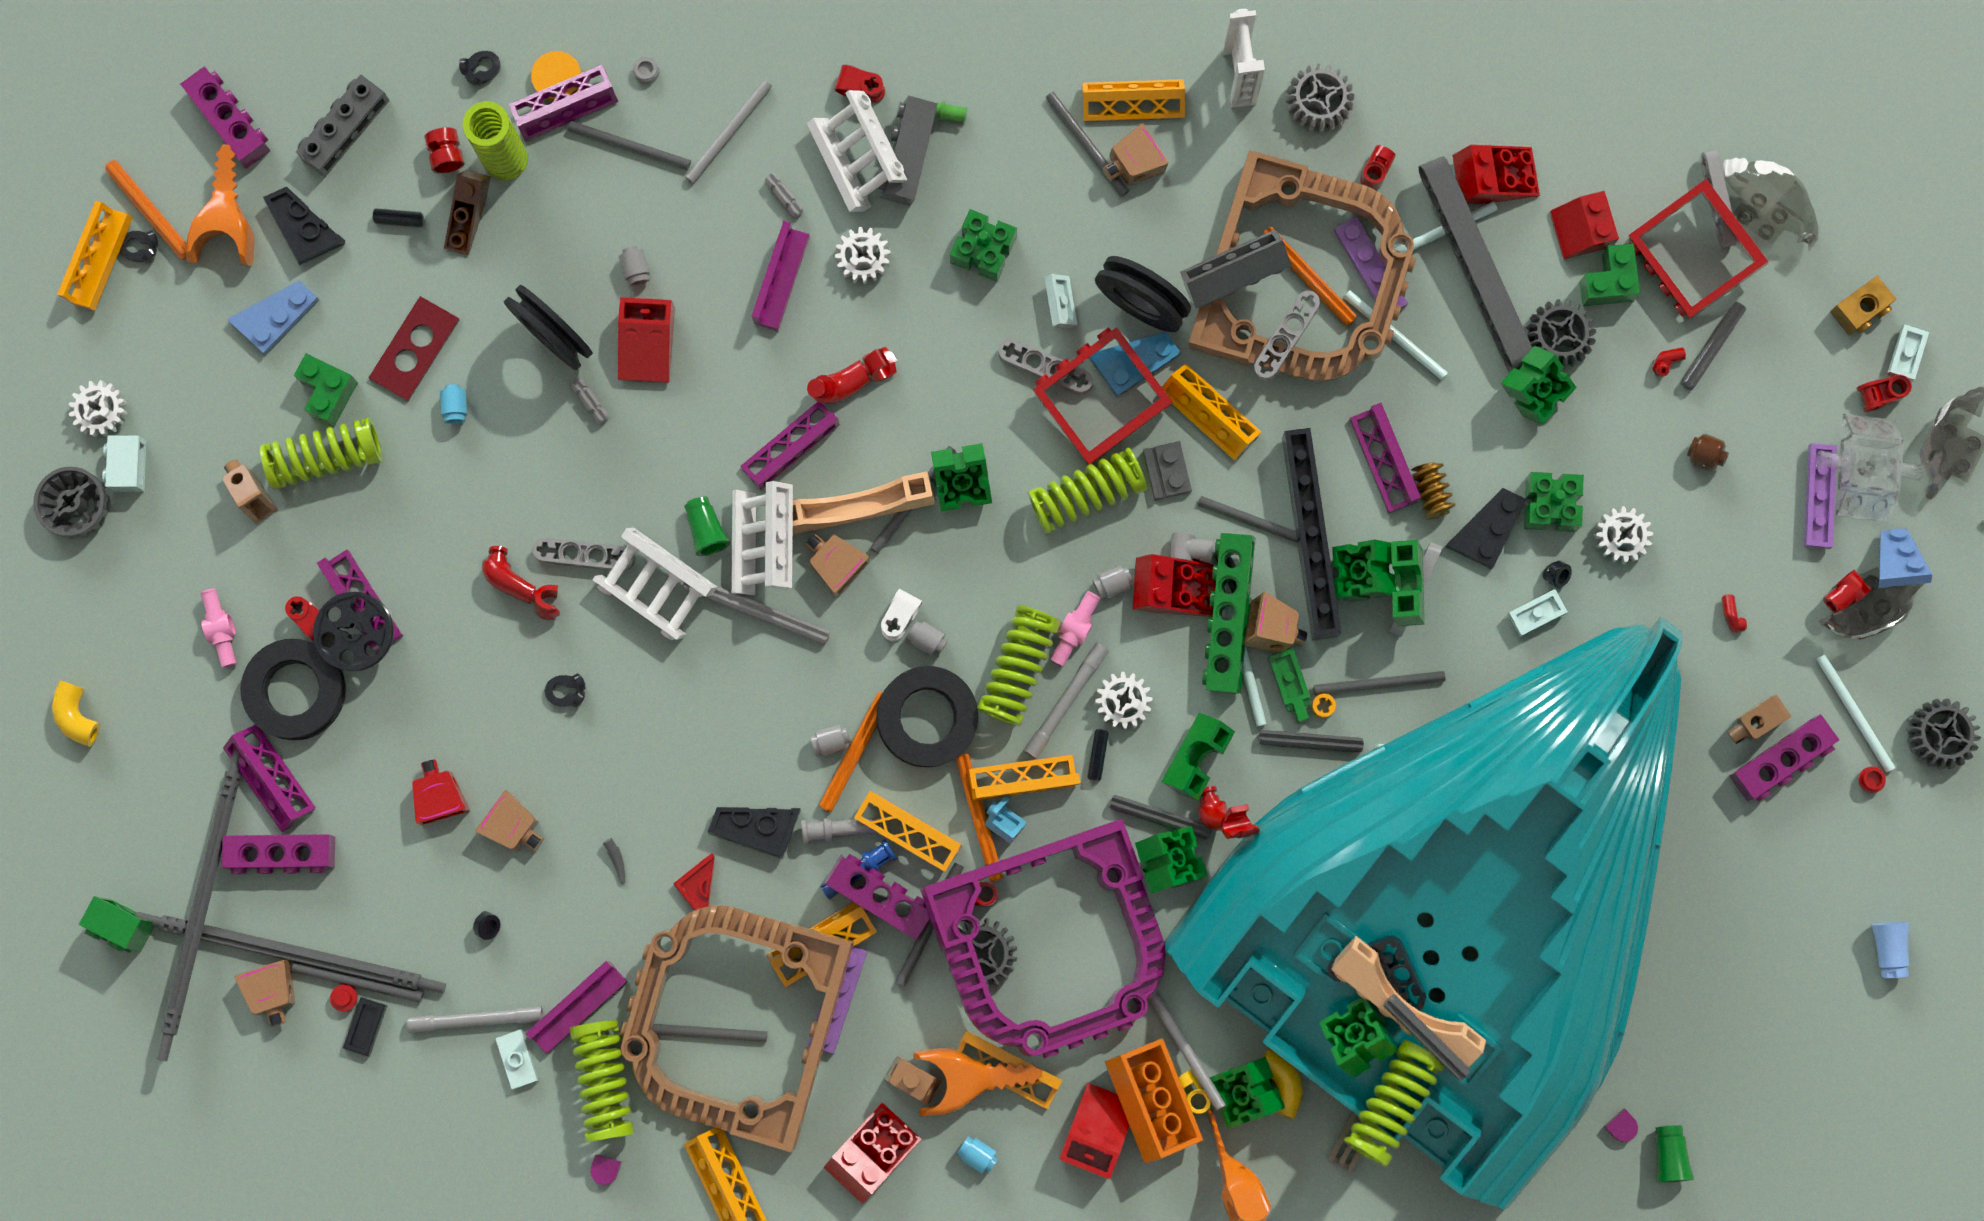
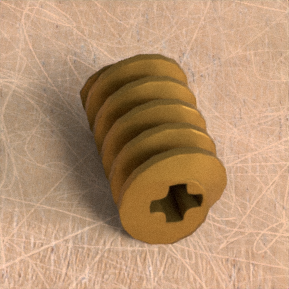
(1433, 490)

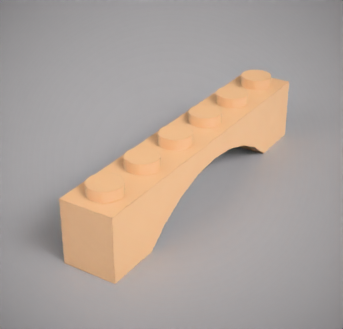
(896, 496)
(1362, 970)

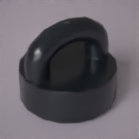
(1557, 574)
(486, 925)

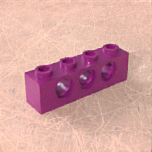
(199, 88)
(1814, 730)
(237, 847)
(839, 880)

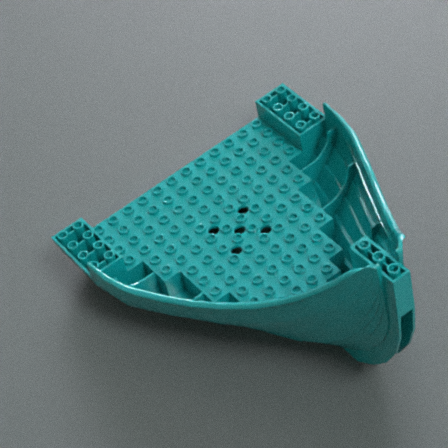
(1523, 835)

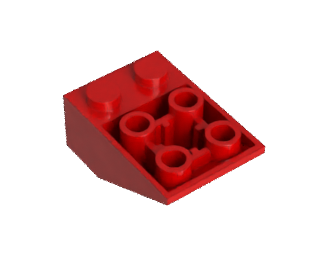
(1495, 173)
(645, 339)
(1173, 586)
(1096, 1132)
(872, 1153)

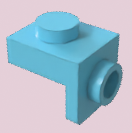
(1004, 821)

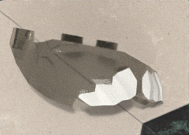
(1771, 200)
(1950, 444)
(1875, 611)

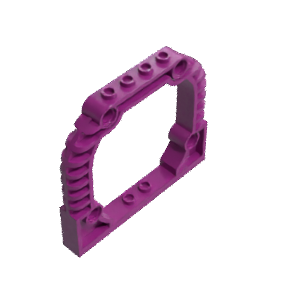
(1101, 848)

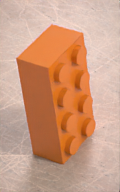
(1153, 1101)

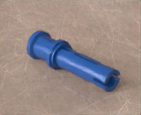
(873, 859)

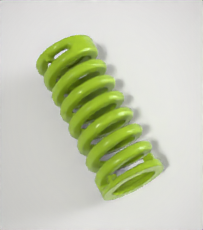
(495, 140)
(1125, 461)
(278, 472)
(1023, 617)
(597, 1070)
(1359, 1139)

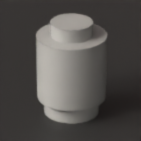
(634, 266)
(1112, 582)
(927, 638)
(830, 740)

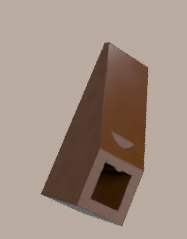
(466, 210)

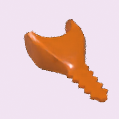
(222, 214)
(970, 1078)
(1241, 1188)

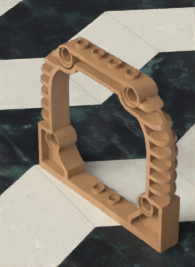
(1263, 183)
(777, 1120)

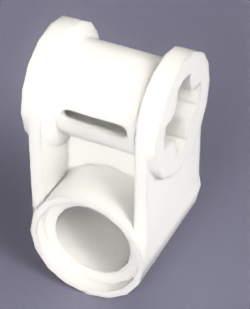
(901, 611)

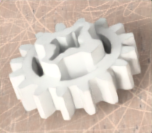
(870, 245)
(92, 418)
(1616, 527)
(1111, 696)

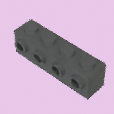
(342, 125)
(910, 147)
(1235, 269)

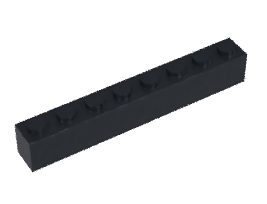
(1311, 534)

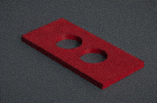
(422, 314)

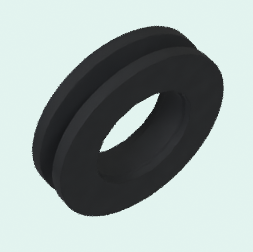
(1143, 294)
(548, 327)
(256, 683)
(964, 719)

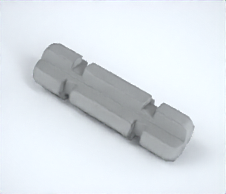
(784, 195)
(589, 400)

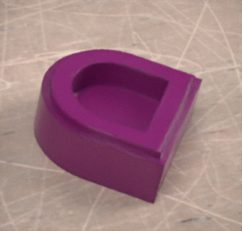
(1622, 1126)
(604, 1169)

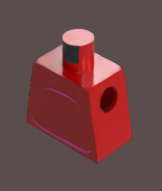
(437, 795)

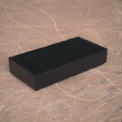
(365, 1026)

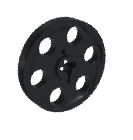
(344, 640)

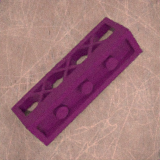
(565, 107)
(780, 277)
(793, 450)
(1394, 454)
(338, 585)
(259, 778)
(577, 1006)

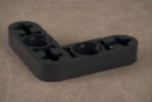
(1386, 959)

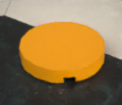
(553, 69)

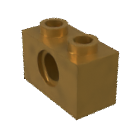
(1873, 294)

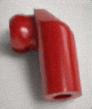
(1665, 359)
(1730, 612)

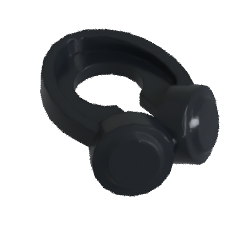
(467, 65)
(141, 255)
(575, 681)

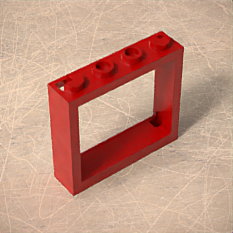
(1733, 225)
(1067, 366)

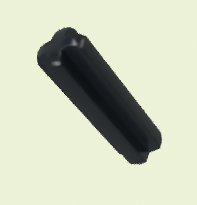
(398, 217)
(1098, 755)

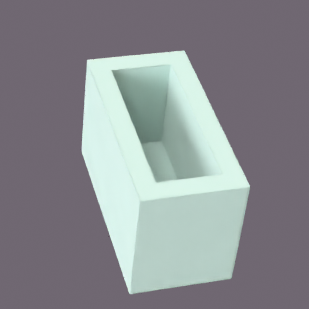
(125, 463)

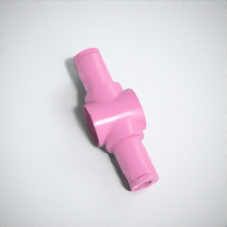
(218, 628)
(1075, 628)

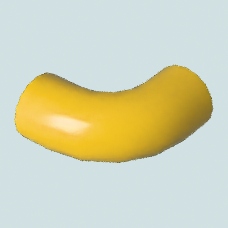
(68, 717)
(1288, 1083)

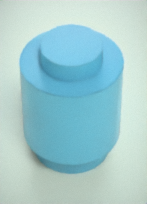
(453, 404)
(977, 1155)

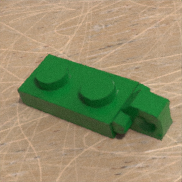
(1290, 683)

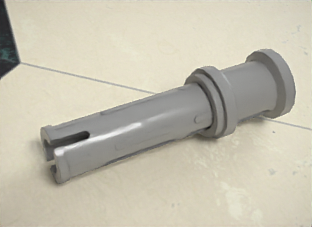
(826, 829)

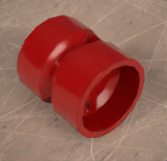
(444, 150)

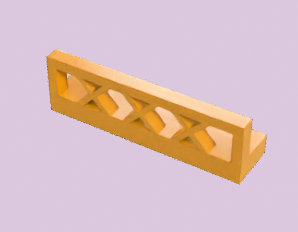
(1136, 91)
(97, 259)
(1207, 413)
(1023, 787)
(913, 822)
(830, 925)
(1006, 1057)
(718, 1184)

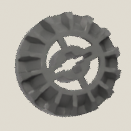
(54, 498)

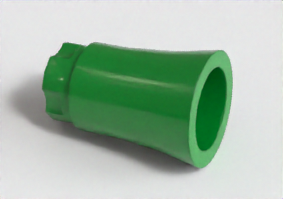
(705, 527)
(1672, 1155)

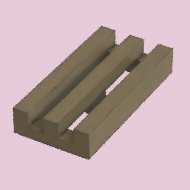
(1332, 1156)

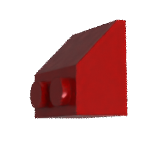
(1584, 225)

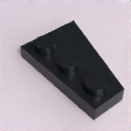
(300, 227)
(1489, 529)
(757, 829)

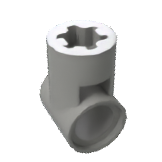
(1188, 548)

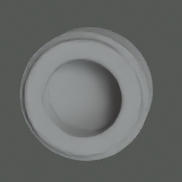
(646, 70)

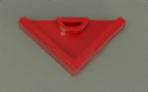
(697, 883)

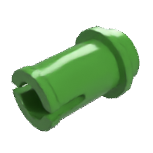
(950, 112)

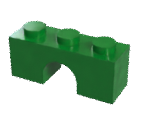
(1409, 577)
(1203, 738)

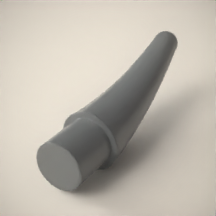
(616, 857)

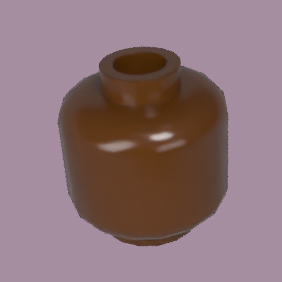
(1707, 452)

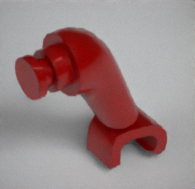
(846, 382)
(500, 576)
(1231, 822)

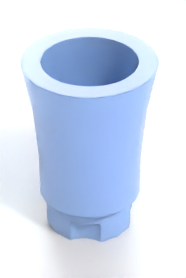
(1892, 948)

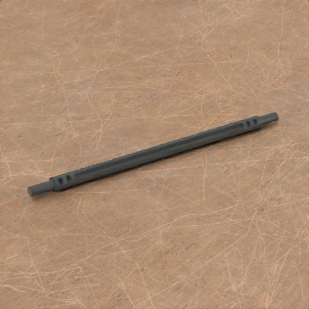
(199, 907)
(299, 954)

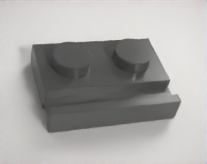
(1167, 470)

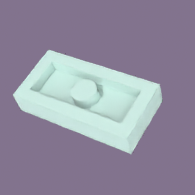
(1060, 301)
(1908, 352)
(1537, 613)
(517, 1059)

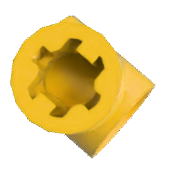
(1185, 1080)

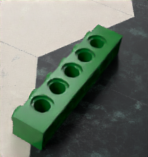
(1226, 546)

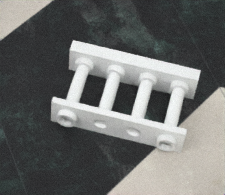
(1246, 68)
(835, 151)
(778, 538)
(677, 572)

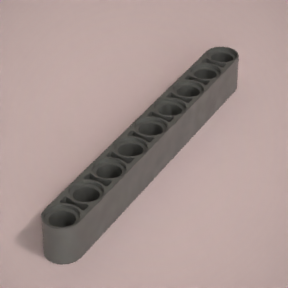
(1475, 261)

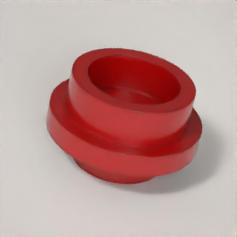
(1872, 779)
(343, 998)

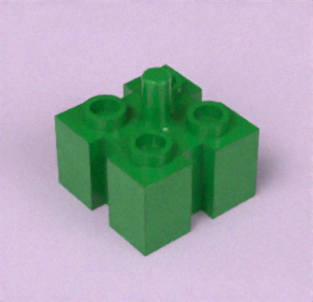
(983, 245)
(1538, 385)
(961, 477)
(1553, 501)
(1363, 570)
(1171, 859)
(1358, 1037)
(1247, 1093)

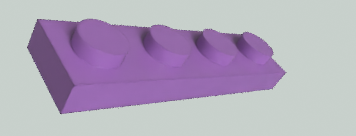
(1363, 256)
(1819, 500)
(845, 997)

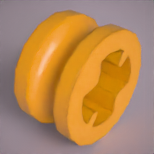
(1330, 709)

